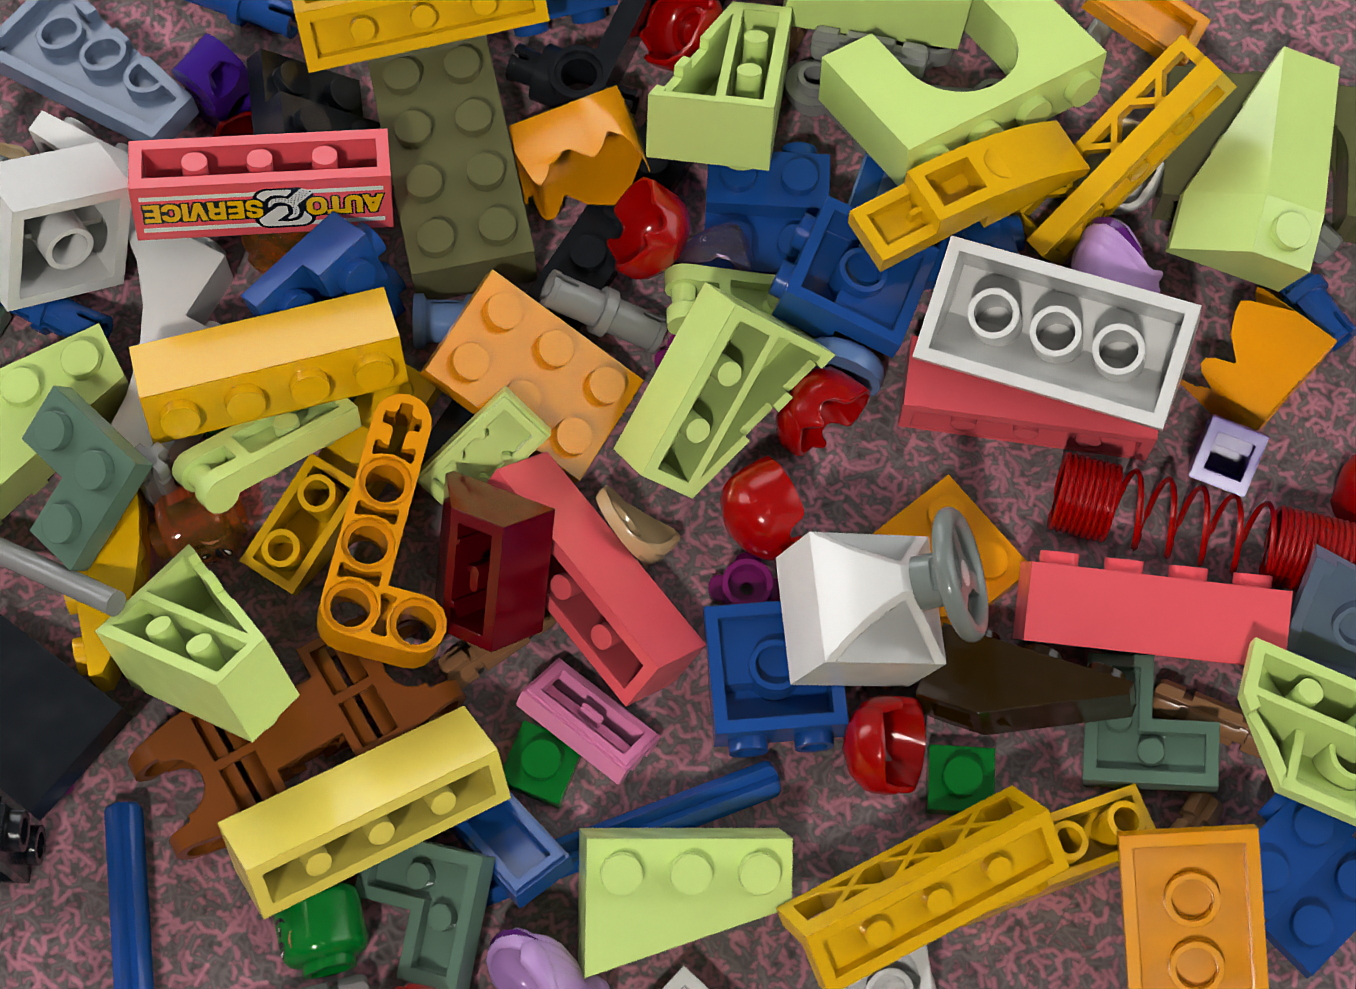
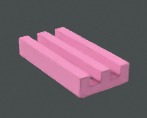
(582, 726)

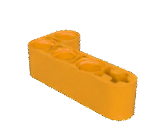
(383, 526)

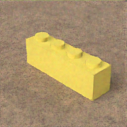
(364, 811)

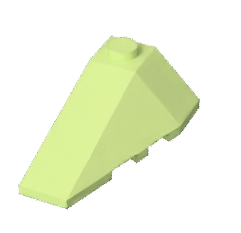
(1266, 182)

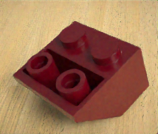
(492, 563)

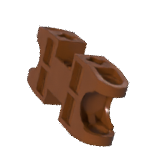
(316, 723)

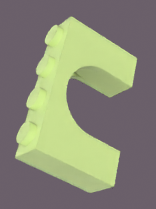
(907, 122)

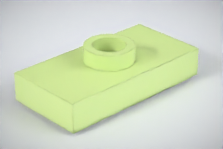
(493, 438)

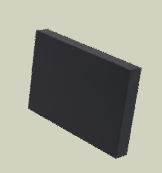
(48, 722)

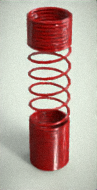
(1093, 489)

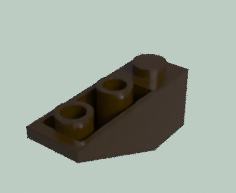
(1014, 688)

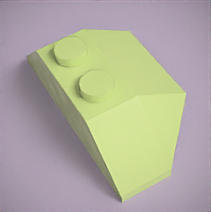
(1302, 727)

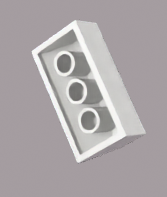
(1058, 332)

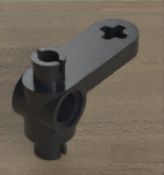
(557, 67)

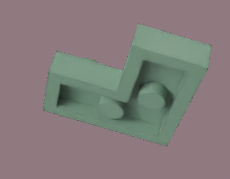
(97, 476)
(1149, 750)
(446, 903)

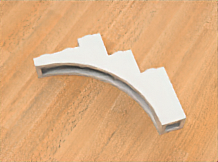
(177, 278)

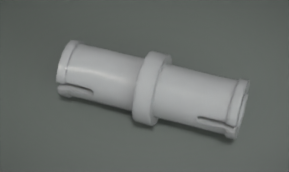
(603, 311)

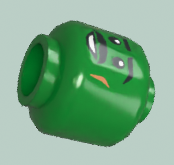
(323, 932)

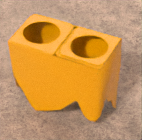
(578, 152)
(1272, 354)

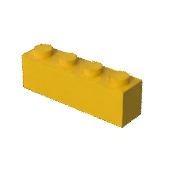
(268, 365)

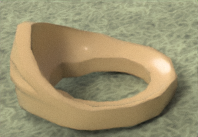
(640, 533)

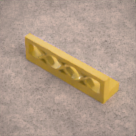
(363, 30)
(1135, 156)
(924, 888)

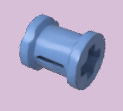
(434, 318)

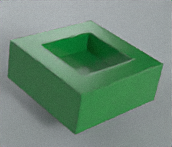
(540, 765)
(958, 777)

